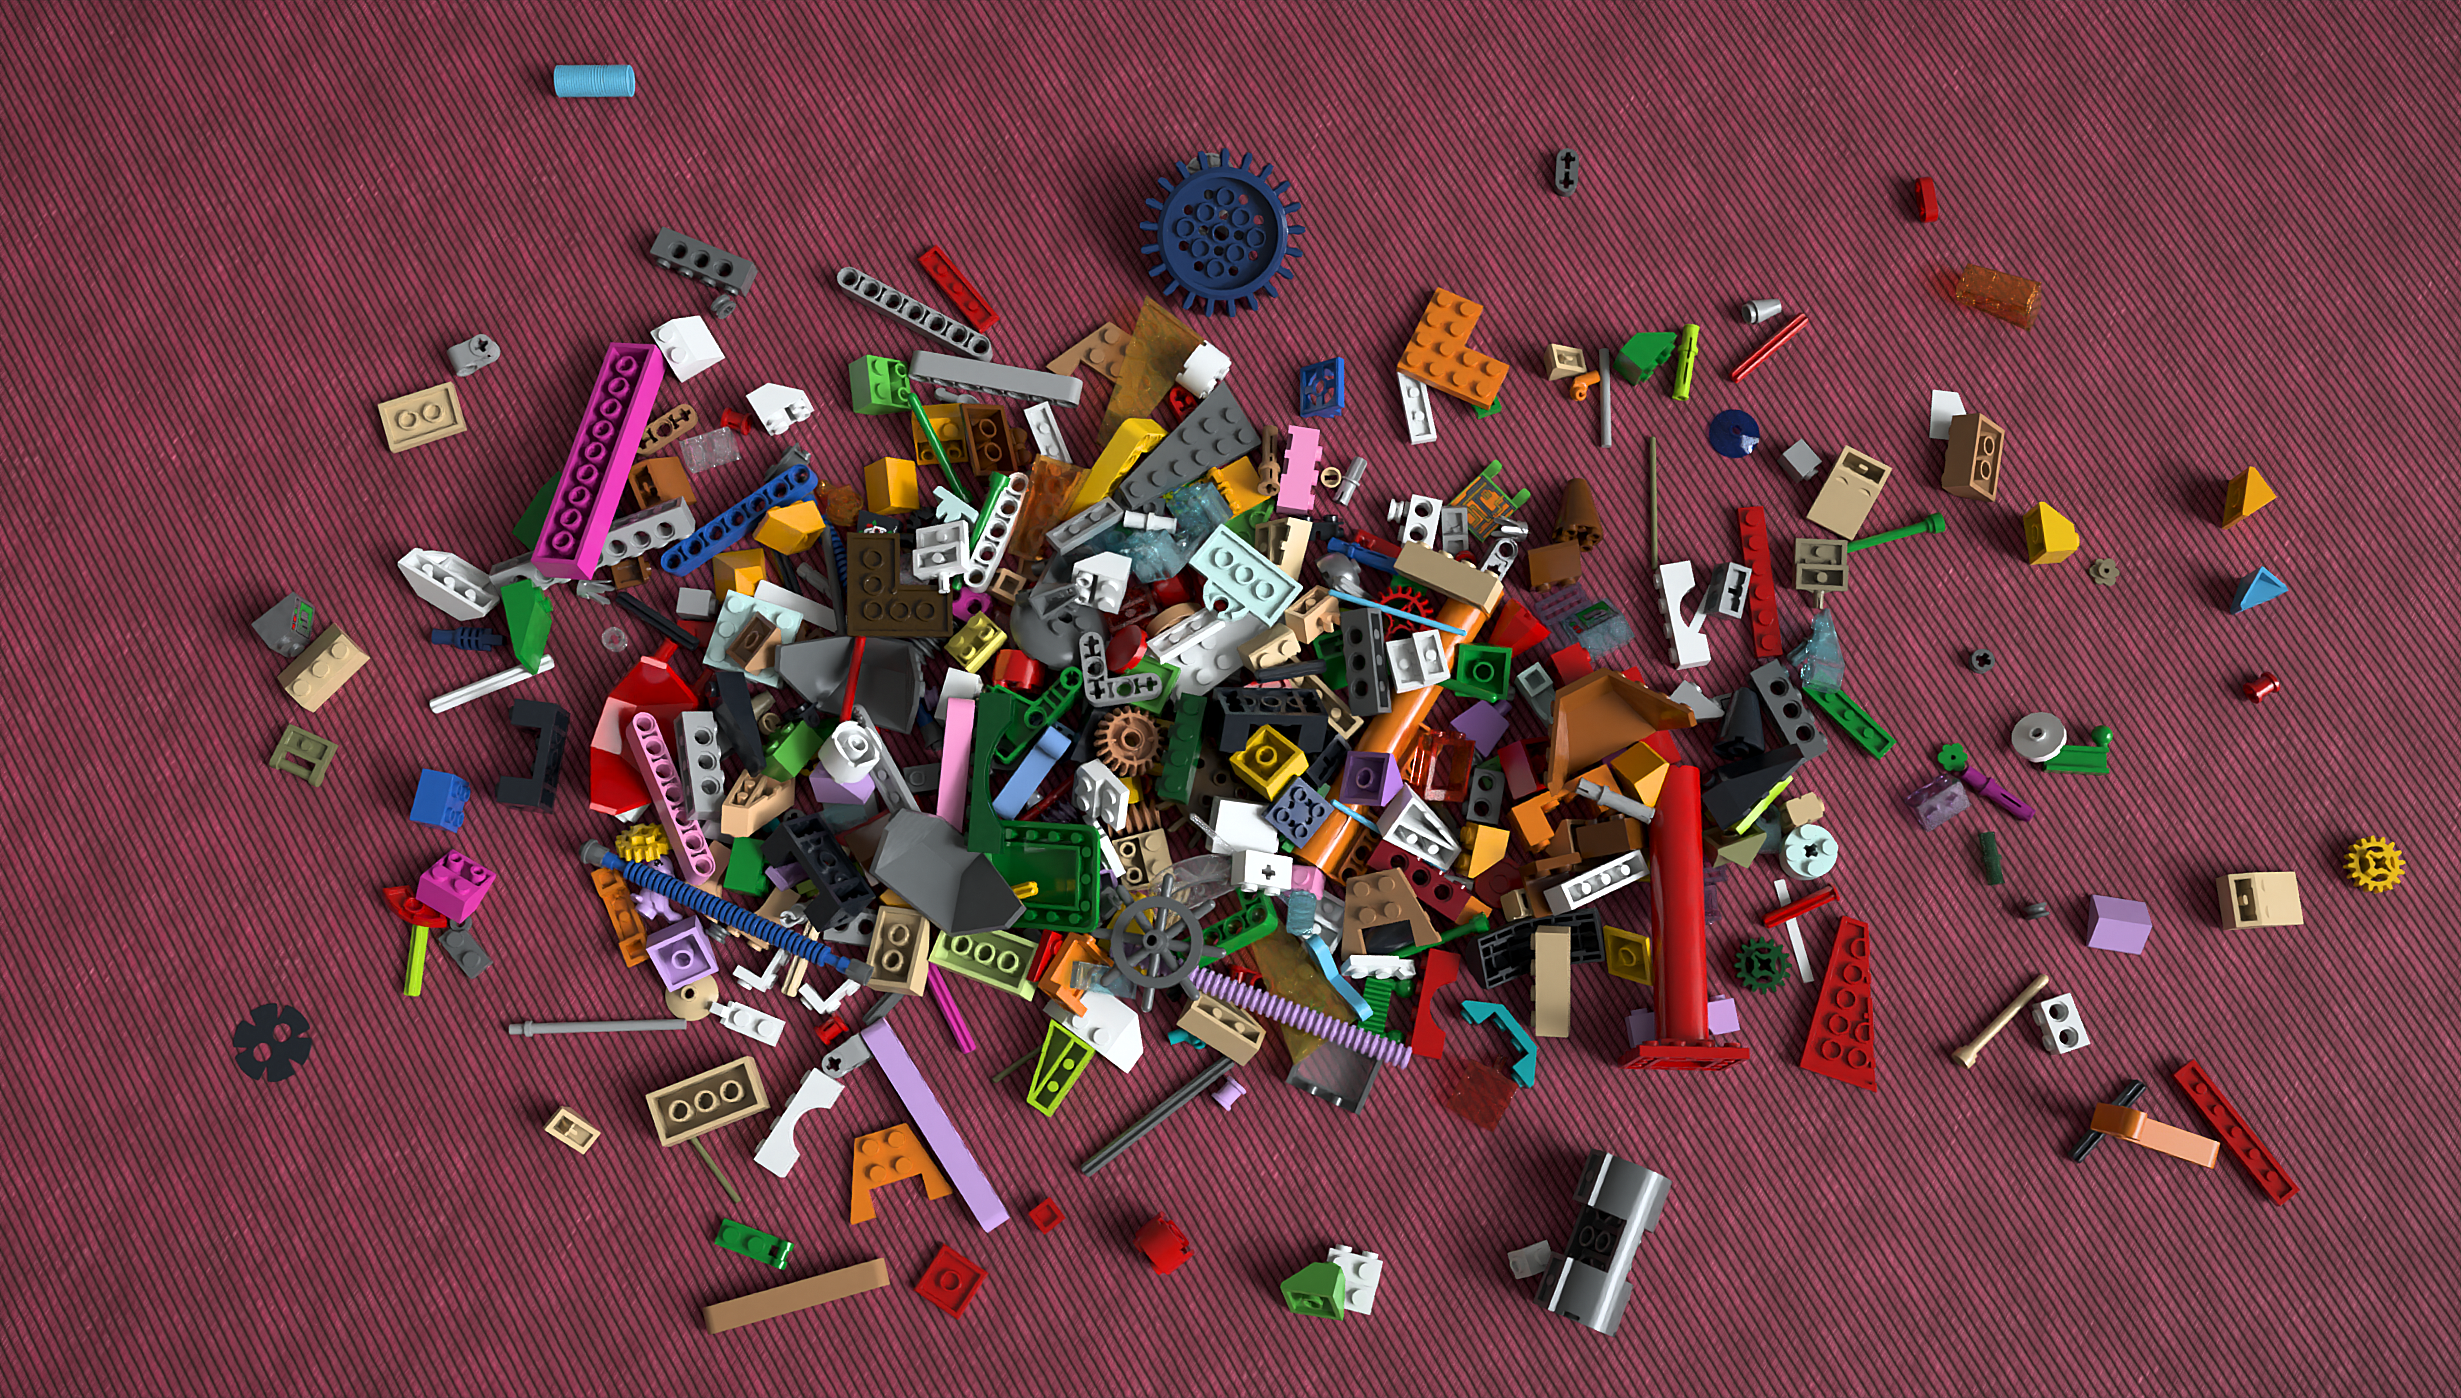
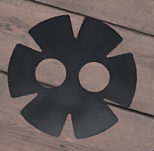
(294, 1048)

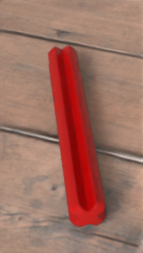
(1768, 347)

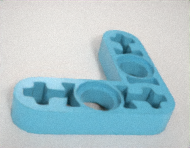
(1321, 956)

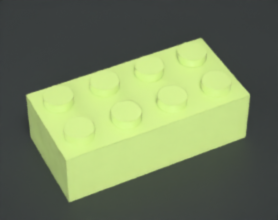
(989, 958)

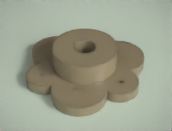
(2097, 572)

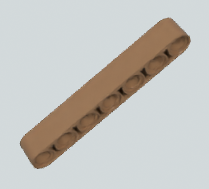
(795, 1296)

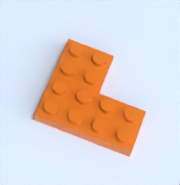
(1440, 356)

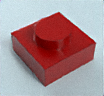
(1047, 1215)

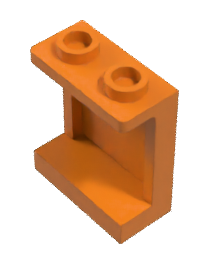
(1058, 975)

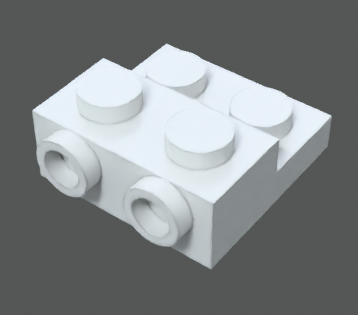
(1102, 794)
(1360, 1276)

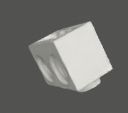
(1424, 525)
(2067, 1021)

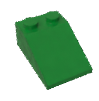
(532, 521)
(528, 621)

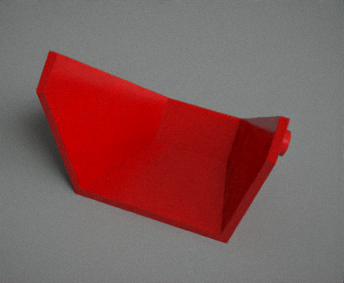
(613, 771)

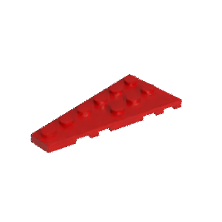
(1842, 1020)

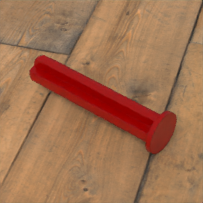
(1801, 906)

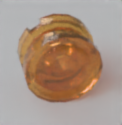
(843, 507)

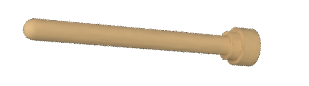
(1966, 1055)

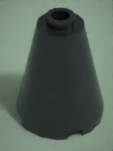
(1740, 728)
(1387, 937)

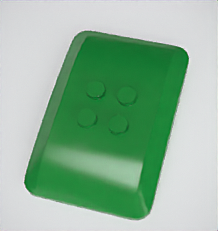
(1064, 866)

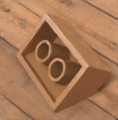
(1973, 457)

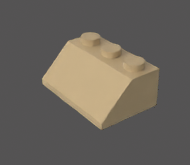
(322, 668)

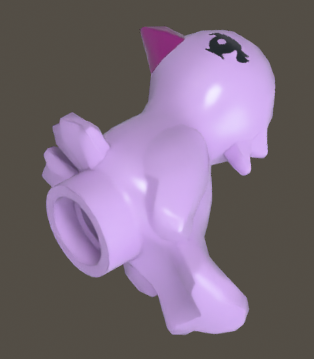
(653, 903)

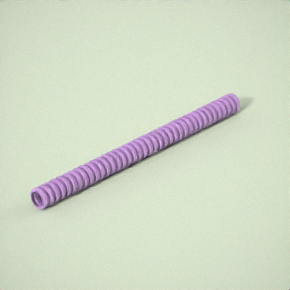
(1287, 1012)

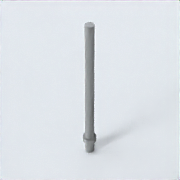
(531, 1028)

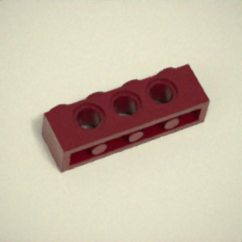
(1455, 892)

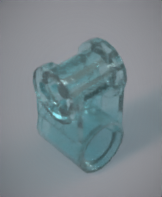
(1772, 827)

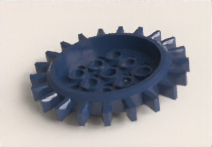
(1267, 238)

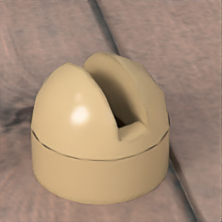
(1330, 471)
(768, 726)

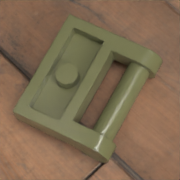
(307, 747)

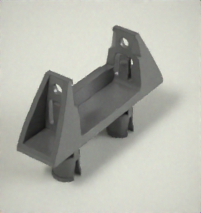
(1055, 579)

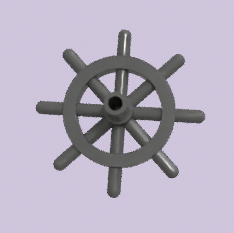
(1157, 942)

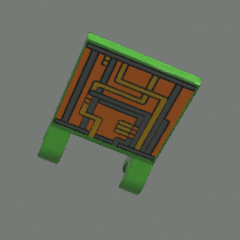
(1487, 501)

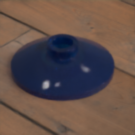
(1727, 442)

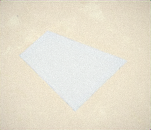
(1944, 406)

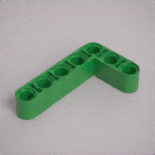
(1247, 919)

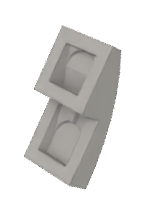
(1454, 529)

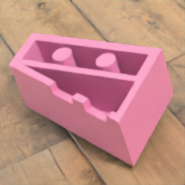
(1299, 471)

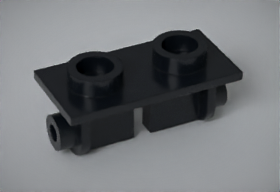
(1327, 526)
(801, 712)

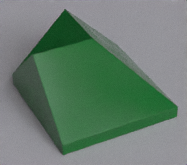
(1484, 667)

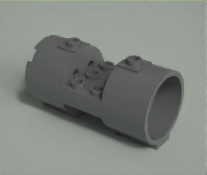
(1616, 1208)

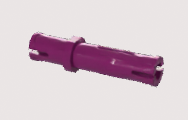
(1988, 787)

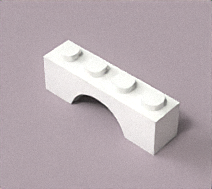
(1687, 646)
(779, 1151)

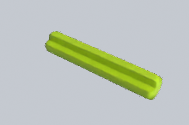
(416, 960)

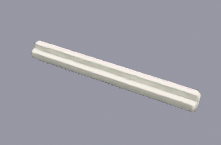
(487, 685)

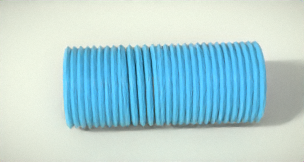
(588, 81)

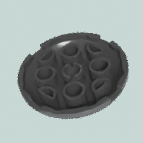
(1058, 636)

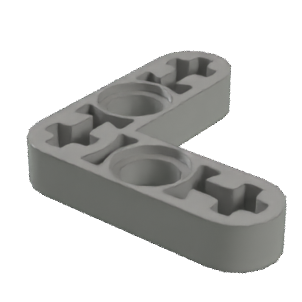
(1109, 686)

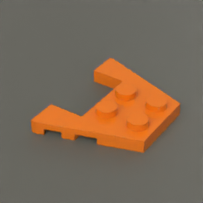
(887, 1158)

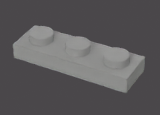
(1084, 525)

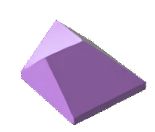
(1370, 779)

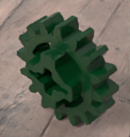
(1754, 957)

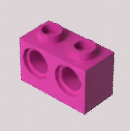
(965, 600)

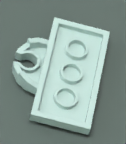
(1242, 579)

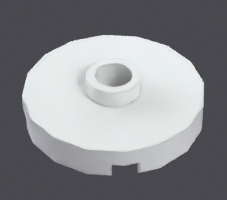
(2042, 747)

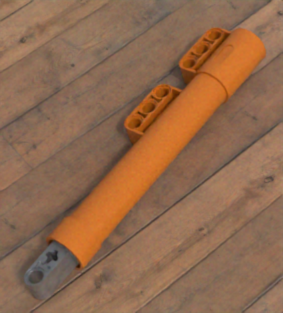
(1336, 840)

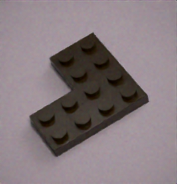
(880, 604)

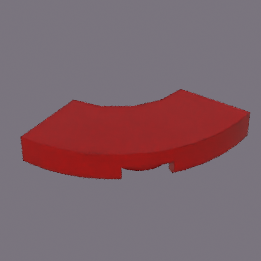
(404, 904)

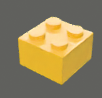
(1268, 762)

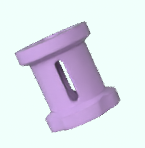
(1228, 1093)

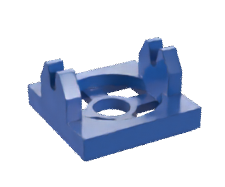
(1308, 384)

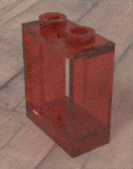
(1425, 762)

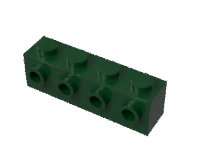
(1184, 748)

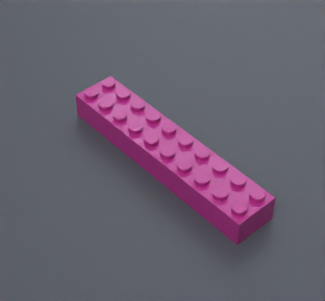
(599, 461)

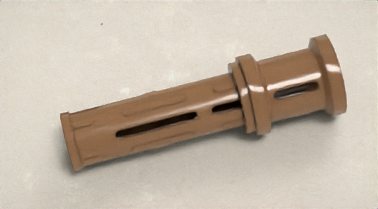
(1269, 468)

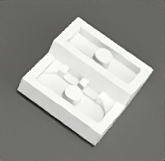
(1417, 661)

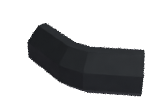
(1507, 951)

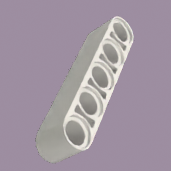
(993, 544)

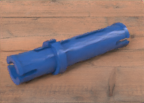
(1362, 555)

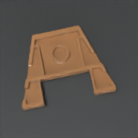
(1100, 351)
(1381, 900)

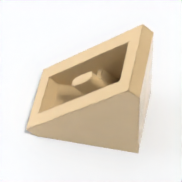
(1563, 362)
(572, 1129)

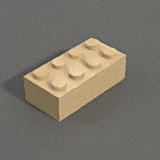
(707, 1101)

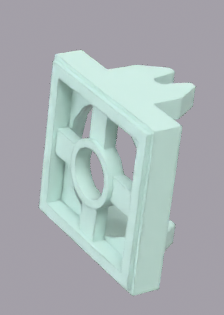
(954, 509)

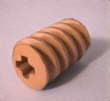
(1139, 818)

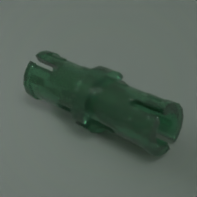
(1991, 858)

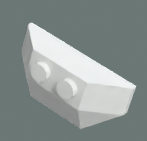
(449, 583)
(1106, 1027)

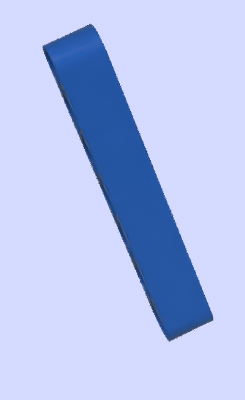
(727, 520)

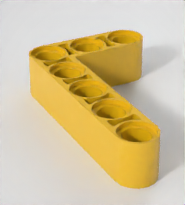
(1117, 459)

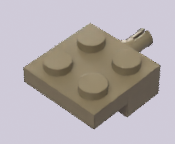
(1820, 567)

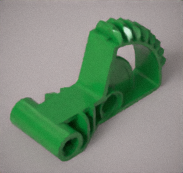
(1051, 705)

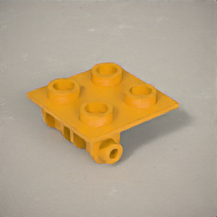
(1237, 485)

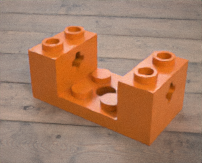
(1529, 818)

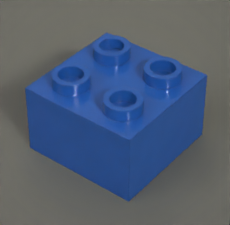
(440, 801)

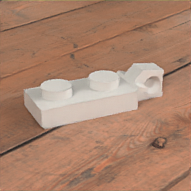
(1379, 966)
(749, 1021)

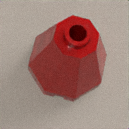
(1518, 629)

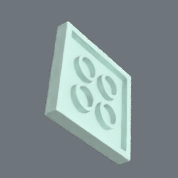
(734, 616)

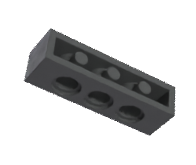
(671, 243)
(1374, 672)
(1772, 706)

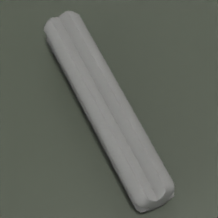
(1346, 586)

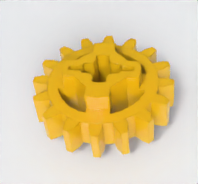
(643, 842)
(2368, 864)

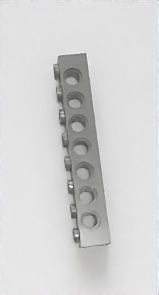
(624, 529)

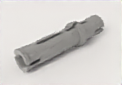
(1604, 796)

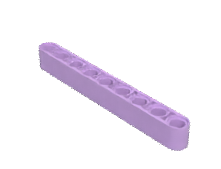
(935, 1125)

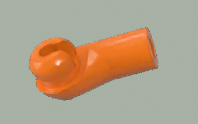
(1581, 383)

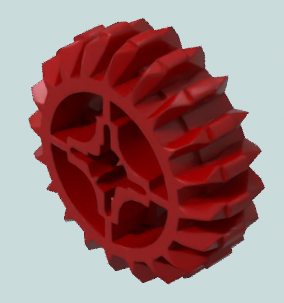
(1412, 602)

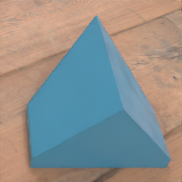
(2255, 589)

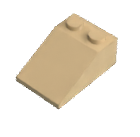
(899, 951)

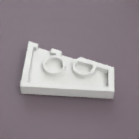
(1109, 858)

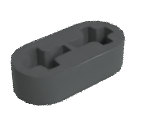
(1571, 172)

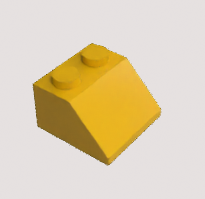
(2048, 535)

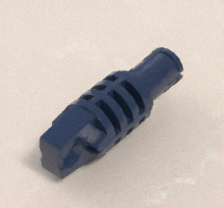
(469, 638)

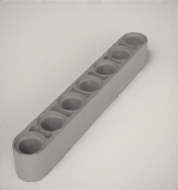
(909, 306)
(995, 379)

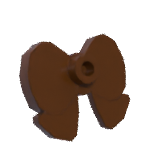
(1018, 438)

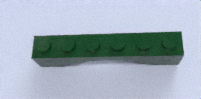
(994, 717)

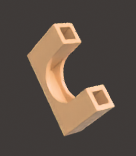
(772, 908)

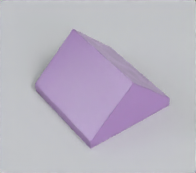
(2117, 924)

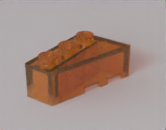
(2000, 295)

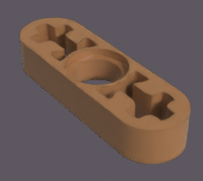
(674, 433)

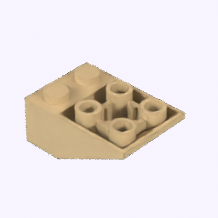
(1848, 492)
(2259, 900)

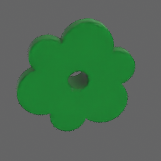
(1957, 753)

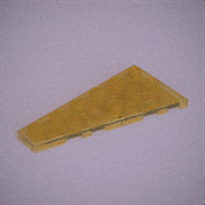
(1149, 368)
(1296, 977)

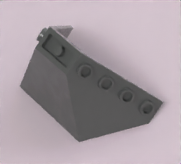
(886, 683)
(933, 872)

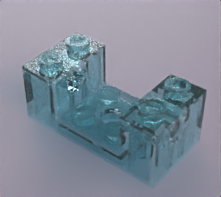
(1198, 512)

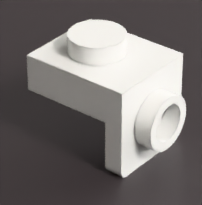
(1530, 1259)

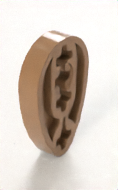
(1171, 617)

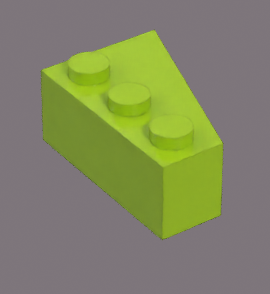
(1059, 1067)

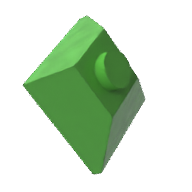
(1316, 1291)

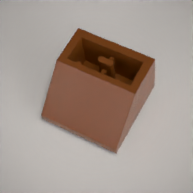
(660, 481)

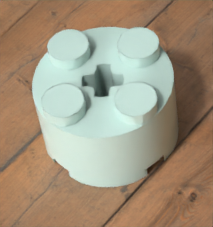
(1822, 851)

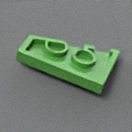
(1245, 523)

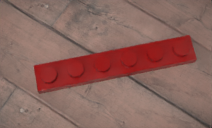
(1761, 587)
(2235, 1132)

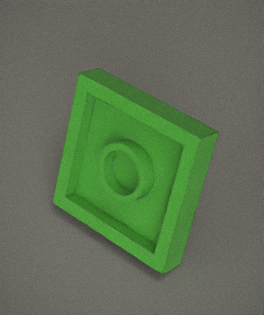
(1168, 675)

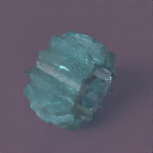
(1301, 913)

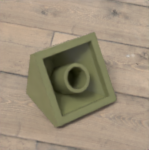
(1729, 846)

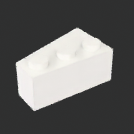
(1418, 830)

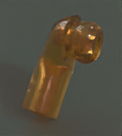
(824, 488)

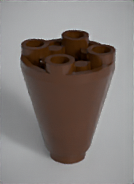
(1578, 517)

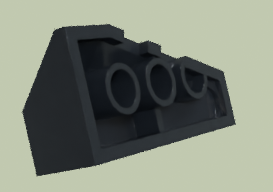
(734, 711)
(1738, 785)

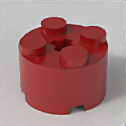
(1018, 672)
(1163, 1244)

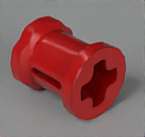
(736, 421)
(2261, 687)
(831, 1028)

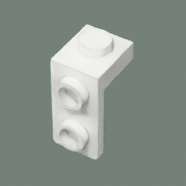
(769, 978)
(813, 1000)

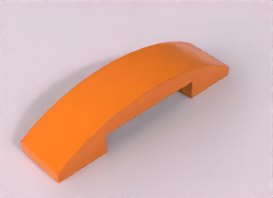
(625, 919)

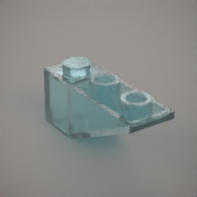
(1825, 660)

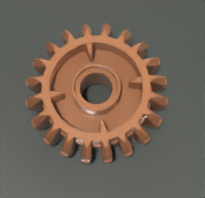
(1142, 732)

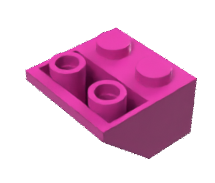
(454, 885)

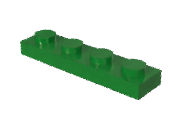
(1853, 721)

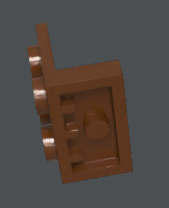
(1542, 876)

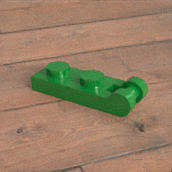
(753, 1243)

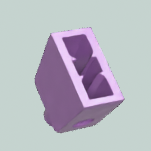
(1483, 724)

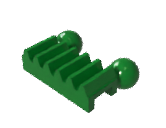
(2083, 758)
(1377, 995)

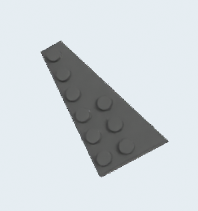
(1204, 440)

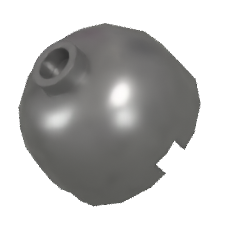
(1337, 564)

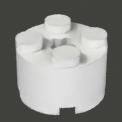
(1203, 370)
(850, 752)

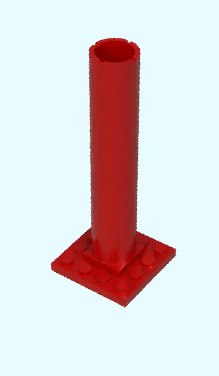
(1679, 937)

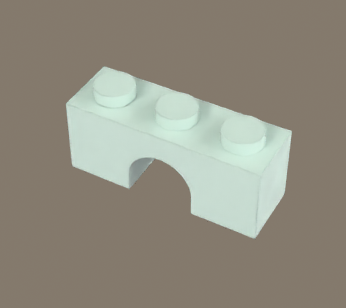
(1538, 691)

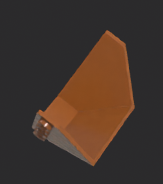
(1602, 717)

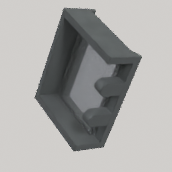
(1337, 1075)

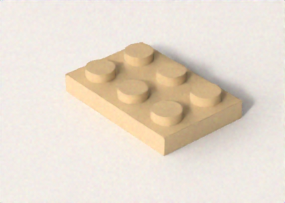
(422, 417)

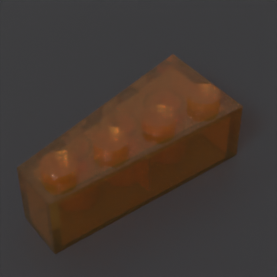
(1047, 500)

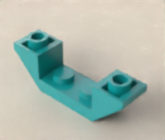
(1524, 1069)

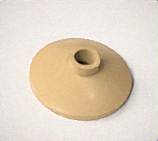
(699, 1005)

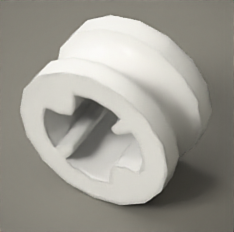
(1395, 511)

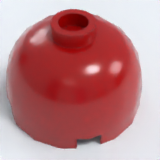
(1175, 589)

